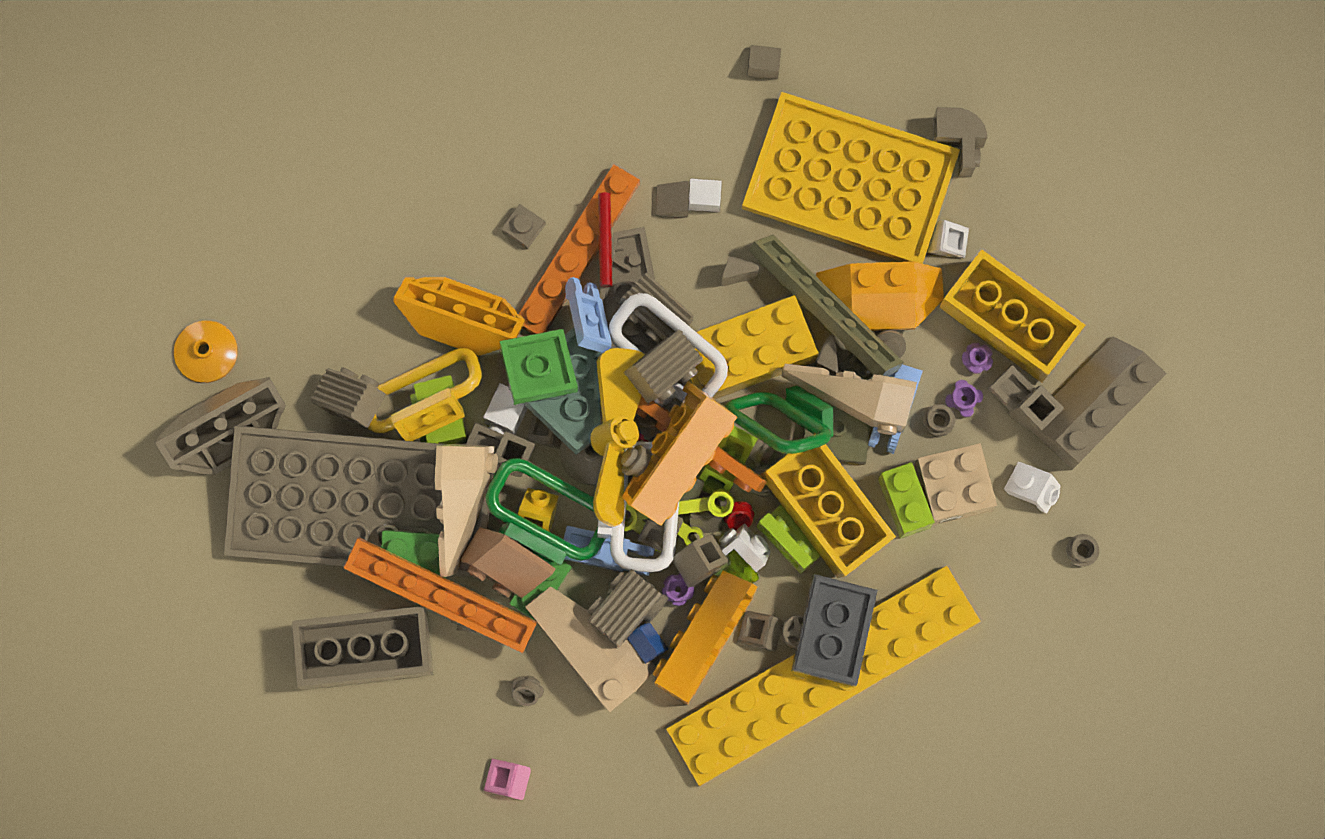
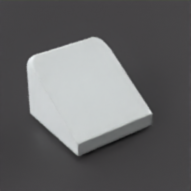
(705, 195)
(948, 240)

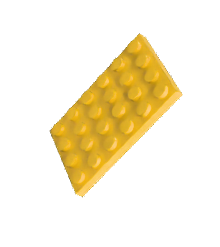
(850, 179)

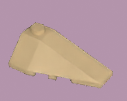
(876, 401)
(464, 477)
(604, 668)

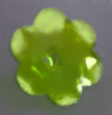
(741, 568)

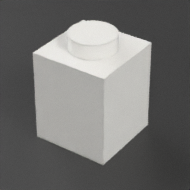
(502, 413)

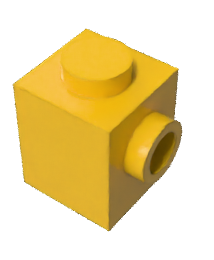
(539, 508)

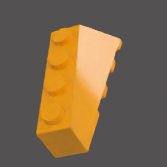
(679, 454)
(705, 636)

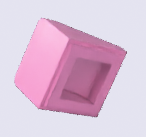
(507, 779)

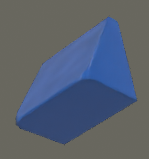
(647, 642)

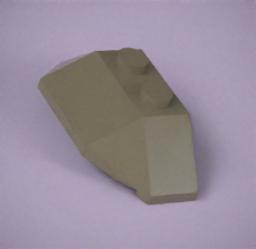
(205, 434)

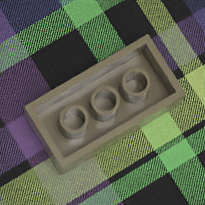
(362, 648)

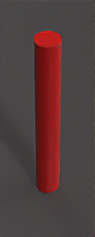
(605, 239)

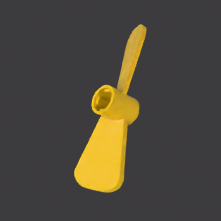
(618, 431)

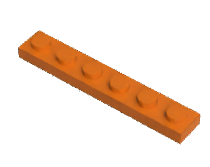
(575, 252)
(722, 461)
(440, 595)

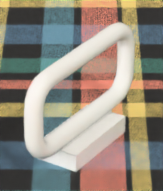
(675, 323)
(616, 537)

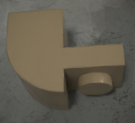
(963, 130)
(1026, 404)
(506, 446)
(700, 560)

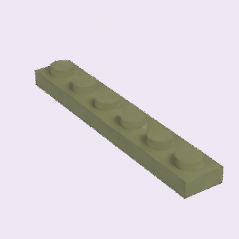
(826, 306)

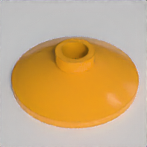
(211, 365)

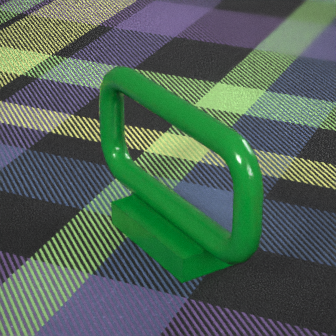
(799, 407)
(529, 535)

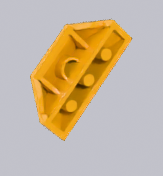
(887, 292)
(457, 313)

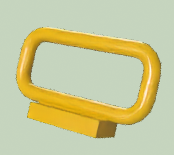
(435, 410)

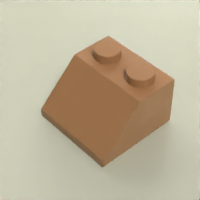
(504, 563)

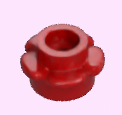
(740, 514)

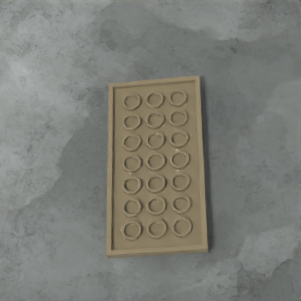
(319, 492)

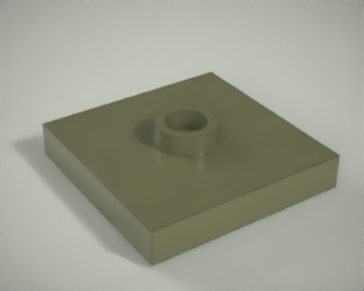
(849, 437)

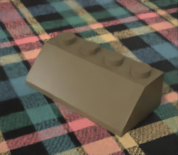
(1099, 399)

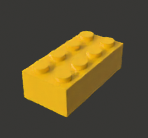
(1011, 316)
(757, 346)
(828, 508)

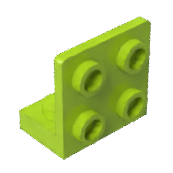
(788, 539)

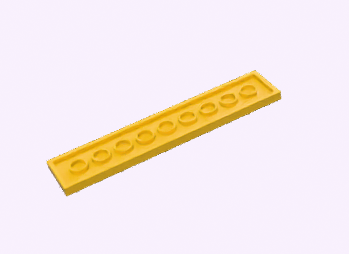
(786, 700)

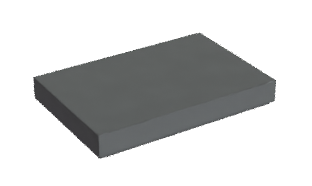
(834, 630)

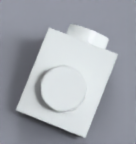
(1033, 486)
(748, 546)

